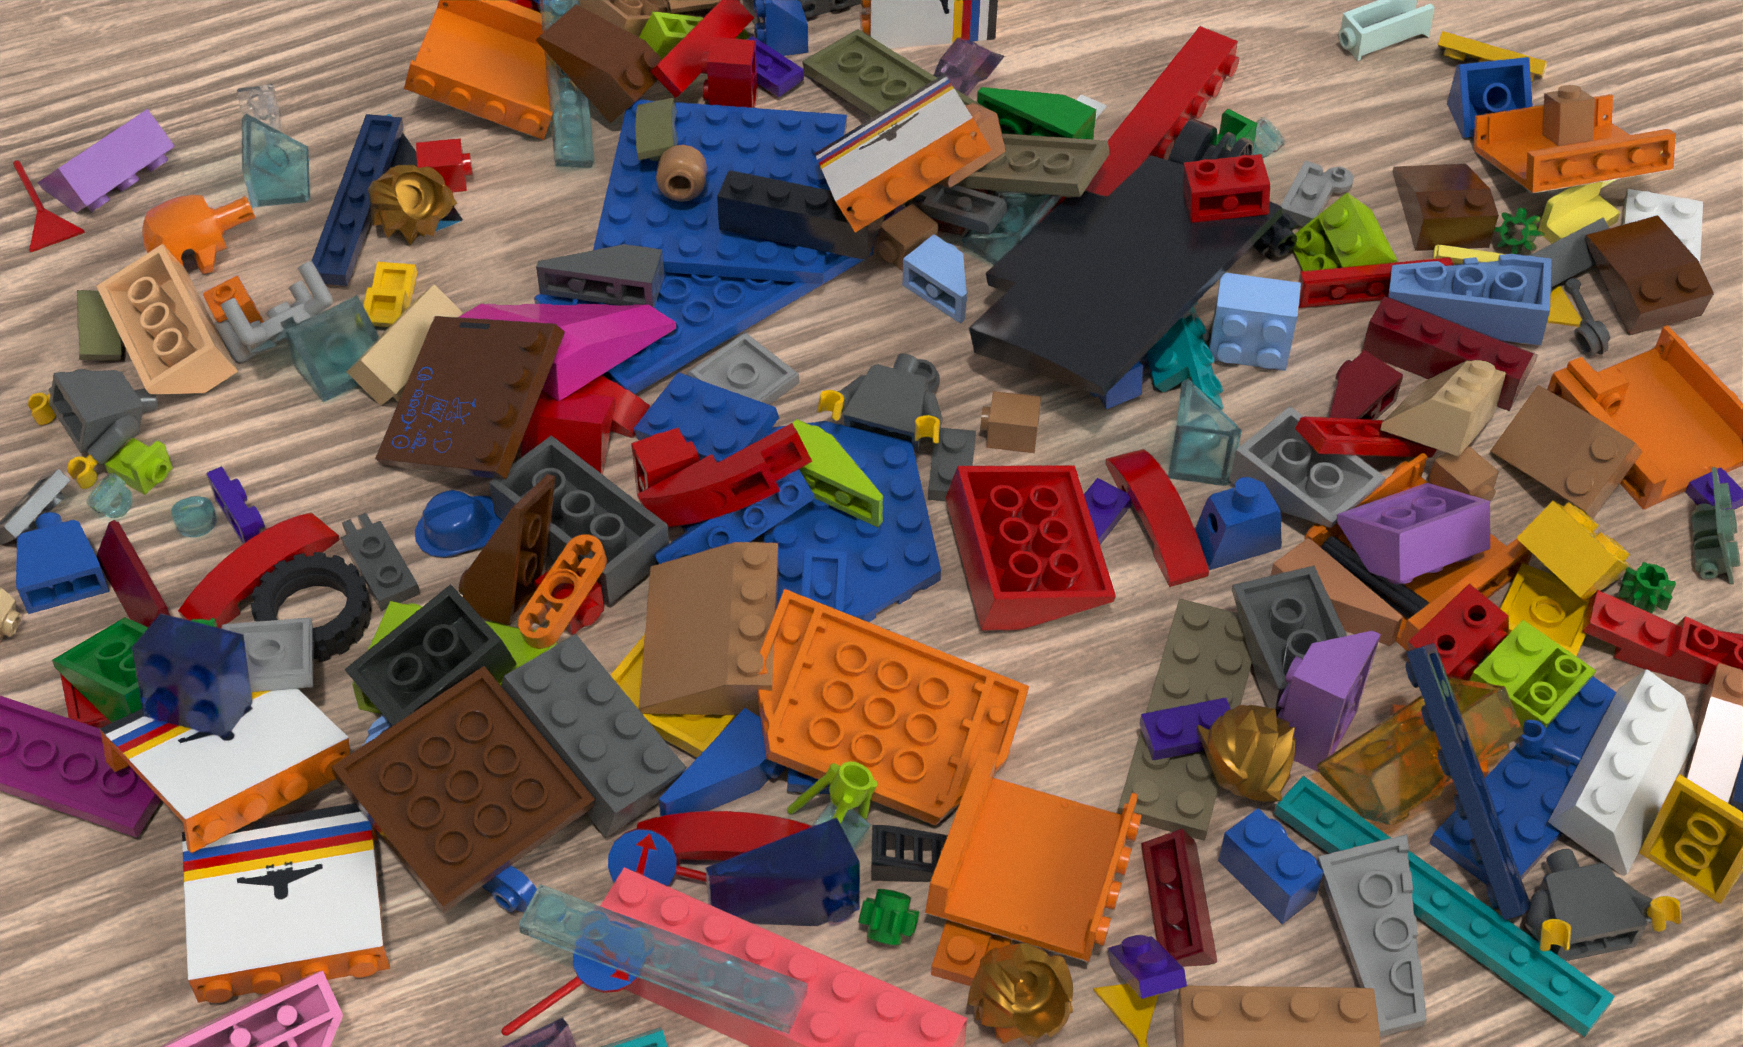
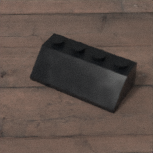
(790, 215)

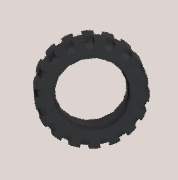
(324, 572)

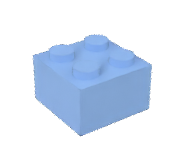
(1254, 321)

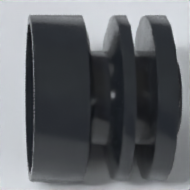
(1199, 140)

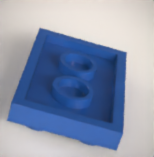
(708, 416)

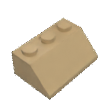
(1449, 407)

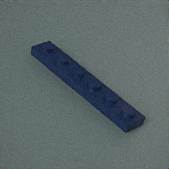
(351, 208)
(1472, 796)

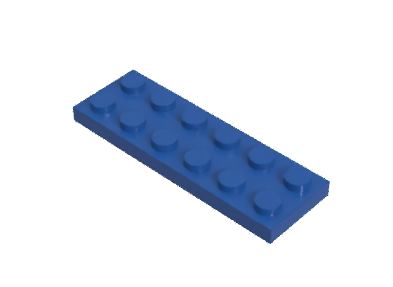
(1530, 787)

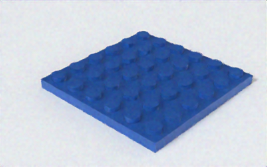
(688, 232)

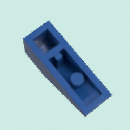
(724, 771)

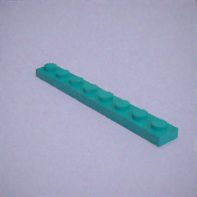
(1457, 913)

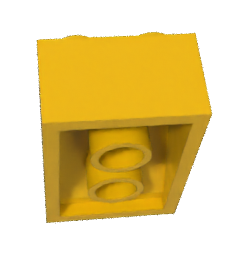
(1697, 839)

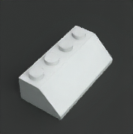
(1627, 771)

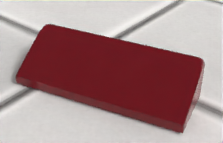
(129, 577)
(1179, 898)

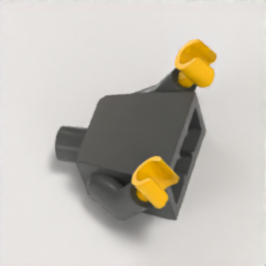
(888, 403)
(97, 413)
(1592, 910)

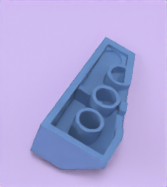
(1495, 297)

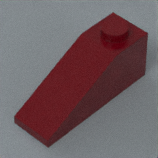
(1365, 388)

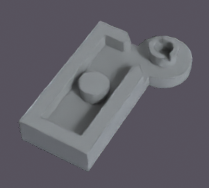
(1313, 189)

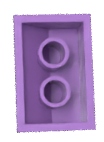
(109, 164)
(1417, 531)
(1326, 693)

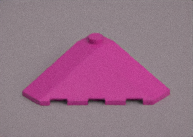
(593, 339)

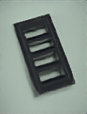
(900, 839)

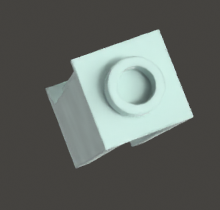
(1383, 24)

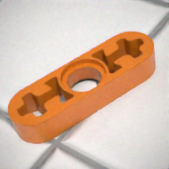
(562, 610)

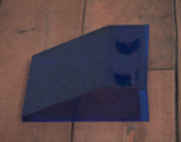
(791, 880)

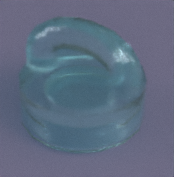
(1269, 136)
(106, 492)
(194, 516)

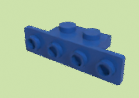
(741, 524)

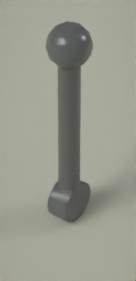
(1572, 286)

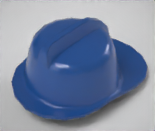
(456, 524)

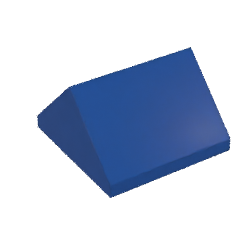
(1488, 89)

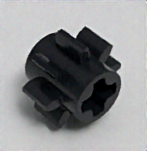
(1278, 238)

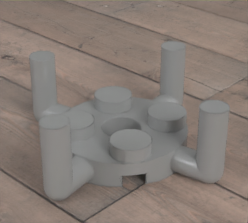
(248, 339)

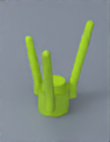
(849, 787)

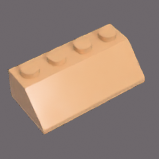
(166, 326)

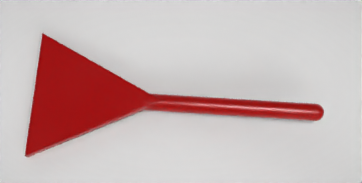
(48, 226)

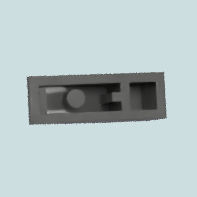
(605, 275)

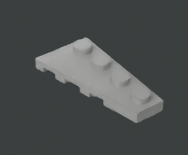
(1375, 915)

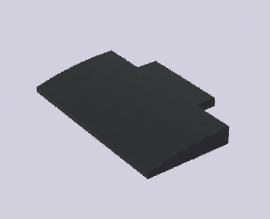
(1108, 278)

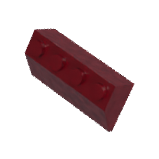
(1433, 345)

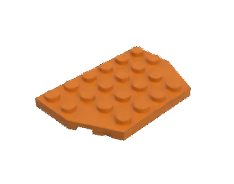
(881, 702)

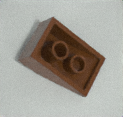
(601, 60)
(1446, 206)
(1649, 274)
(513, 558)

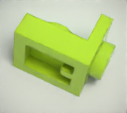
(140, 465)

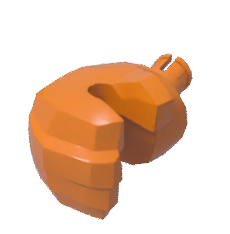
(191, 224)

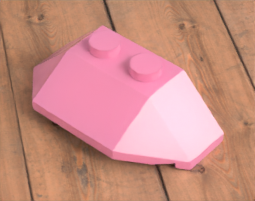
(289, 1016)

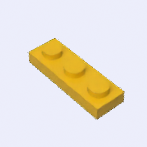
(1458, 47)

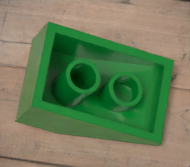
(1039, 113)
(105, 669)

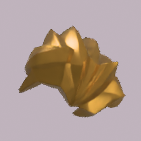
(410, 201)
(1250, 751)
(1022, 992)

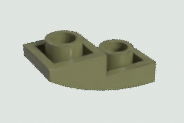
(655, 128)
(96, 329)

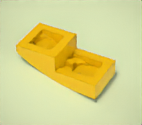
(390, 292)

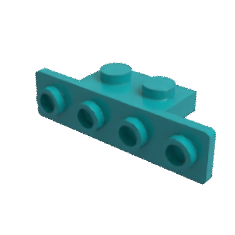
(1185, 355)

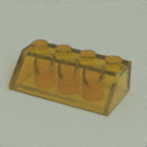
(1398, 761)

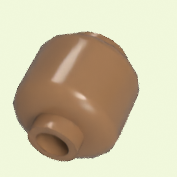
(681, 173)

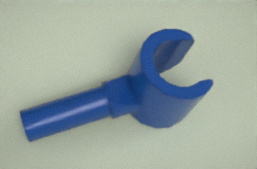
(1535, 742)

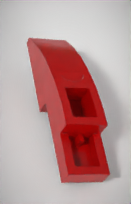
(719, 488)
(1652, 643)

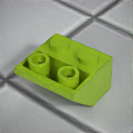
(1343, 237)
(1535, 672)

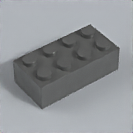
(587, 505)
(595, 732)

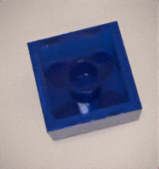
(192, 675)

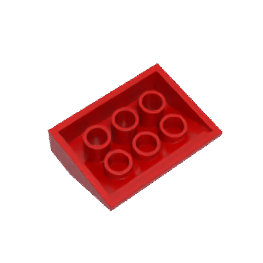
(1027, 544)

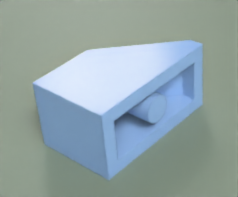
(937, 276)

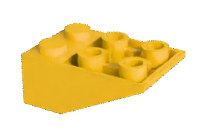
(1572, 550)

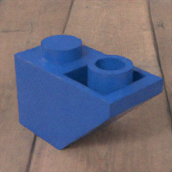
(782, 26)

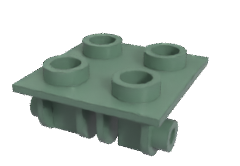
(1712, 534)

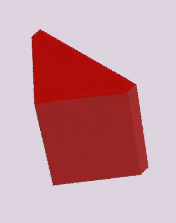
(576, 421)

